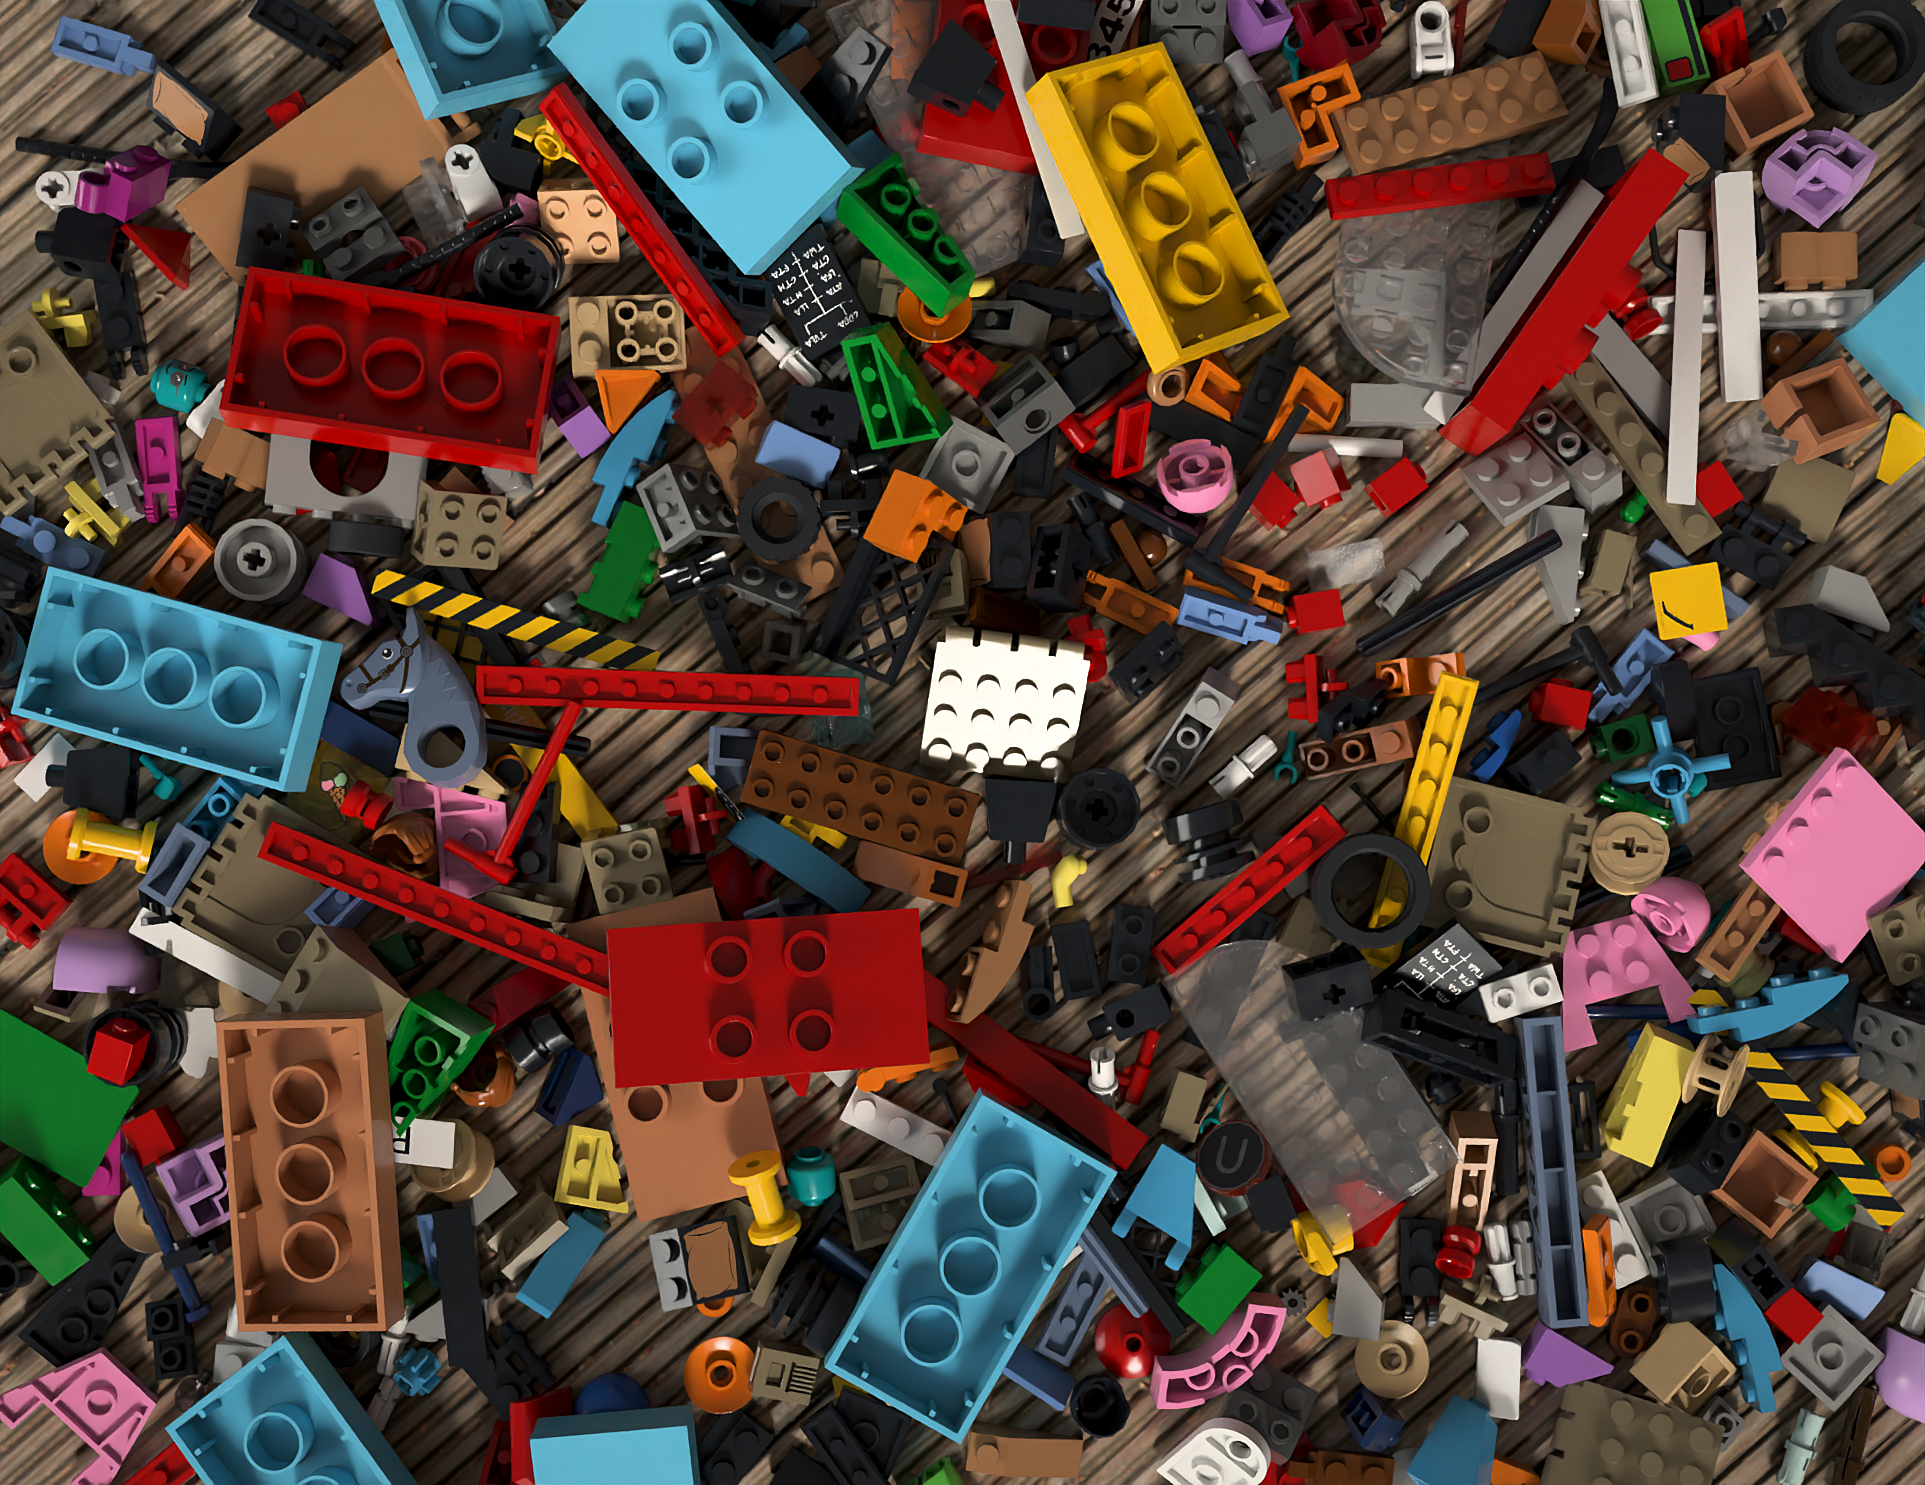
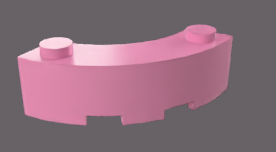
(1224, 1360)

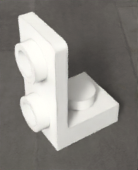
(1521, 992)

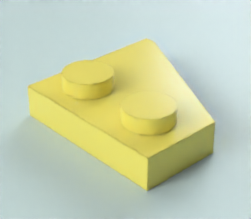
(589, 1172)

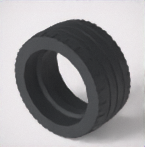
(1834, 85)
(1418, 890)

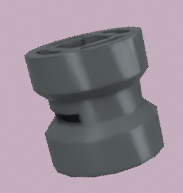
(565, 610)

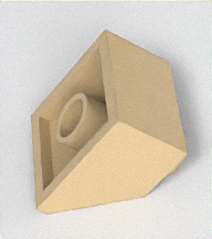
(1682, 1368)

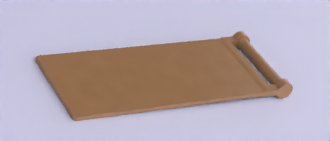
(350, 138)

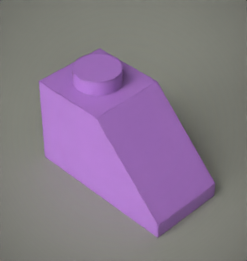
(1258, 23)
(577, 417)
(342, 588)
(1559, 1359)

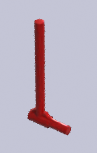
(1082, 429)
(498, 863)
(1132, 1079)

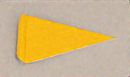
(1902, 448)

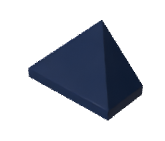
(570, 1087)

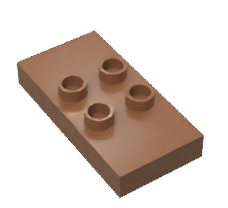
(681, 1134)
(310, 1171)

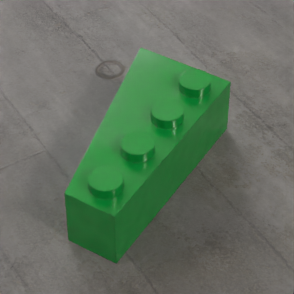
(906, 235)
(430, 1052)

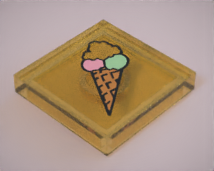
(327, 786)

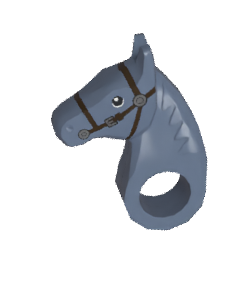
(439, 696)

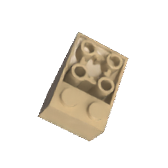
(626, 334)

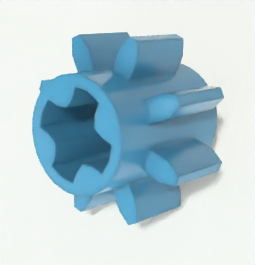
(416, 1371)

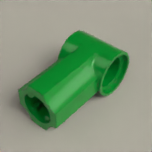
(1833, 1202)

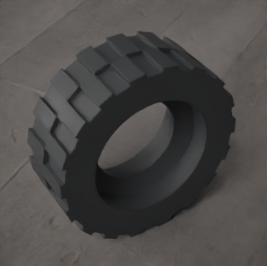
(774, 490)

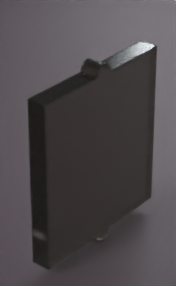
(186, 985)

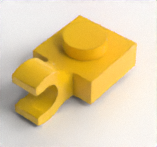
(811, 831)

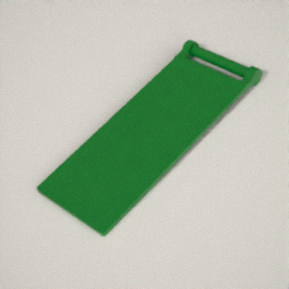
(53, 1105)

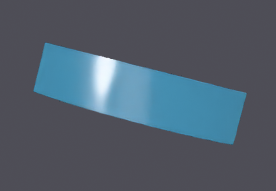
(799, 862)

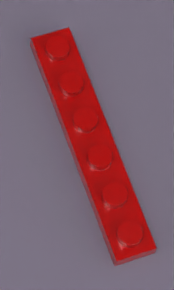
(1439, 186)
(1250, 889)

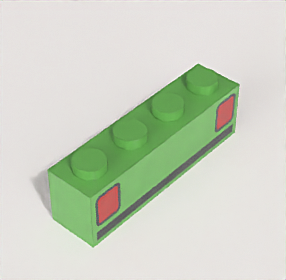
(1674, 46)

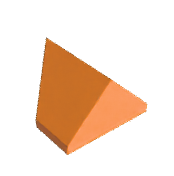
(1216, 388)
(625, 394)
(1314, 394)

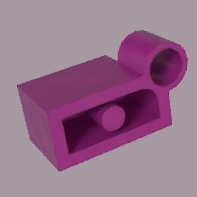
(128, 185)

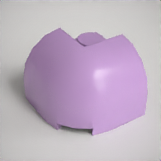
(1816, 173)
(104, 961)
(198, 1185)
(1902, 1373)

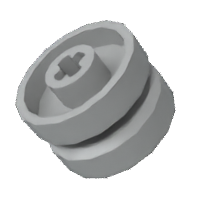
(241, 556)

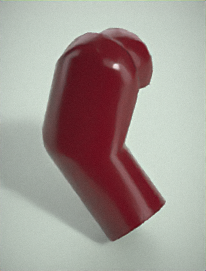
(763, 884)

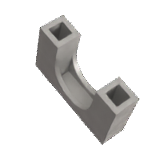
(1388, 406)
(294, 486)

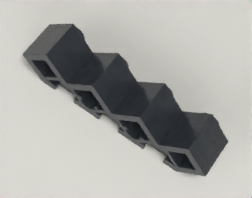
(744, 298)
(1845, 658)

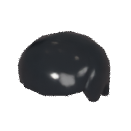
(1099, 1405)

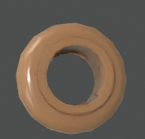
(1173, 395)

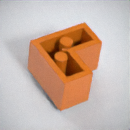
(1310, 108)
(910, 513)

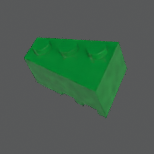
(891, 389)
(624, 567)
(42, 1220)

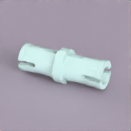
(1800, 1448)

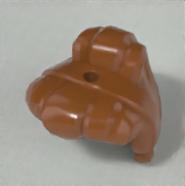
(408, 843)
(486, 1090)

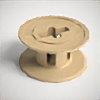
(1646, 844)
(1703, 1068)
(471, 1166)

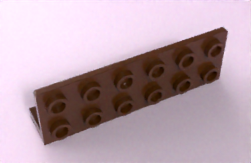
(860, 797)

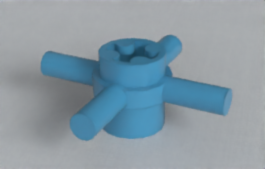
(1669, 757)

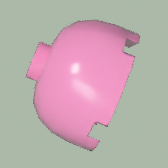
(1195, 475)
(1675, 911)

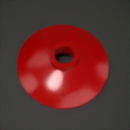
(1116, 1328)

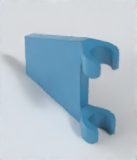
(1165, 1200)

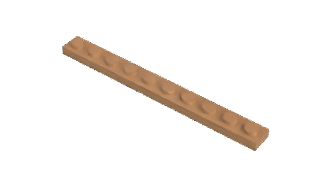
(1754, 908)

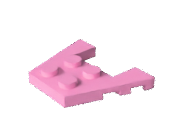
(464, 816)
(1609, 963)
(96, 1401)

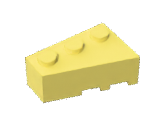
(1646, 1094)

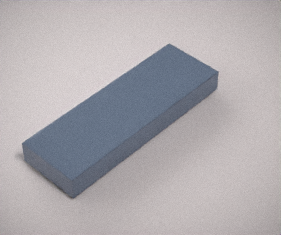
(1666, 558)
(1072, 1312)

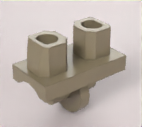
(1474, 1300)

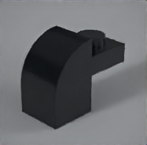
(508, 164)

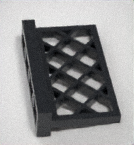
(854, 594)
(496, 645)
(1138, 1268)

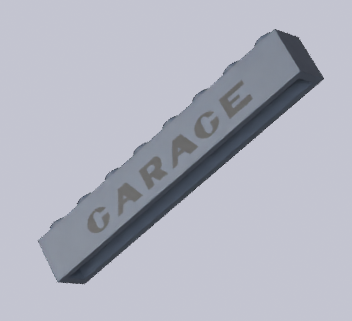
(1550, 1170)

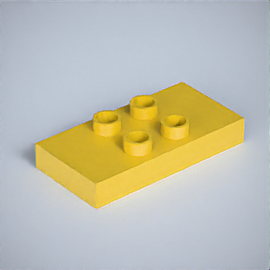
(1156, 205)

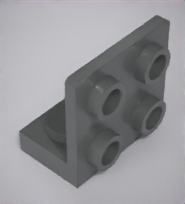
(686, 504)

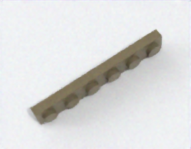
(1637, 452)

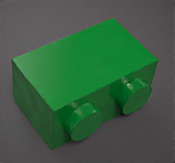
(1216, 1285)

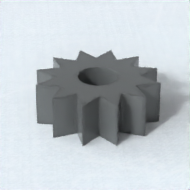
(1297, 1307)

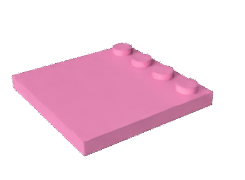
(1837, 854)

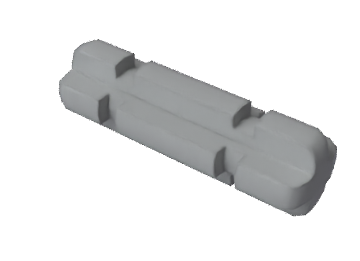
(1524, 1253)

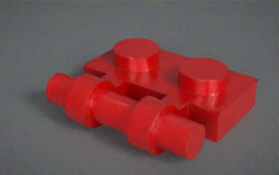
(31, 894)

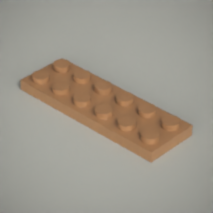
(1449, 115)

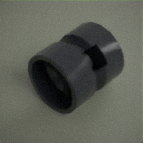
(534, 1040)

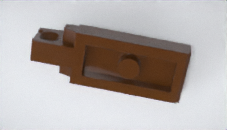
(1342, 1467)

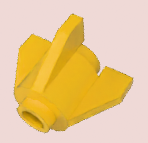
(546, 141)

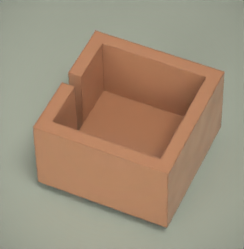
(1761, 105)
(1821, 409)
(1758, 1178)

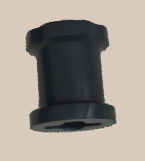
(868, 463)

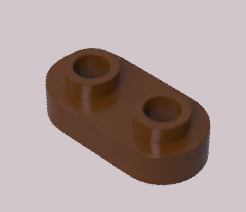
(1633, 1321)

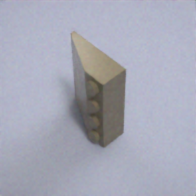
(339, 975)

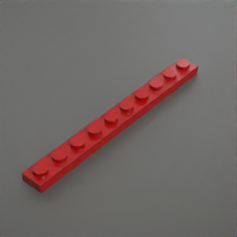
(668, 690)
(436, 907)

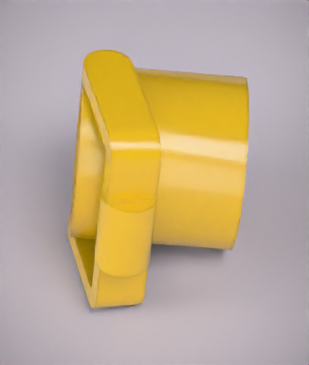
(1315, 1245)

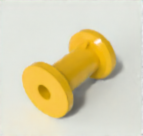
(111, 840)
(1836, 1109)
(772, 1220)

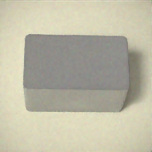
(499, 1190)

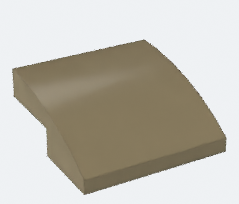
(1808, 495)
(878, 1200)
(525, 1226)

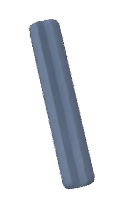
(1112, 1272)

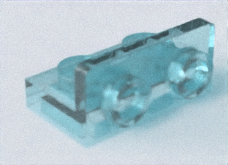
(844, 730)

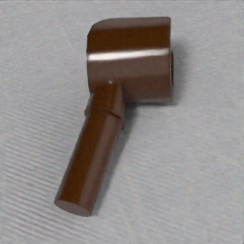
(1776, 712)

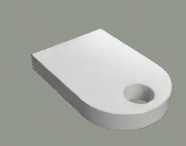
(1215, 1458)

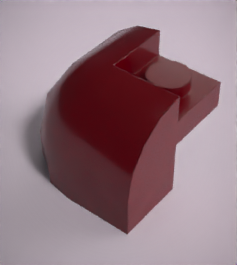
(1337, 31)

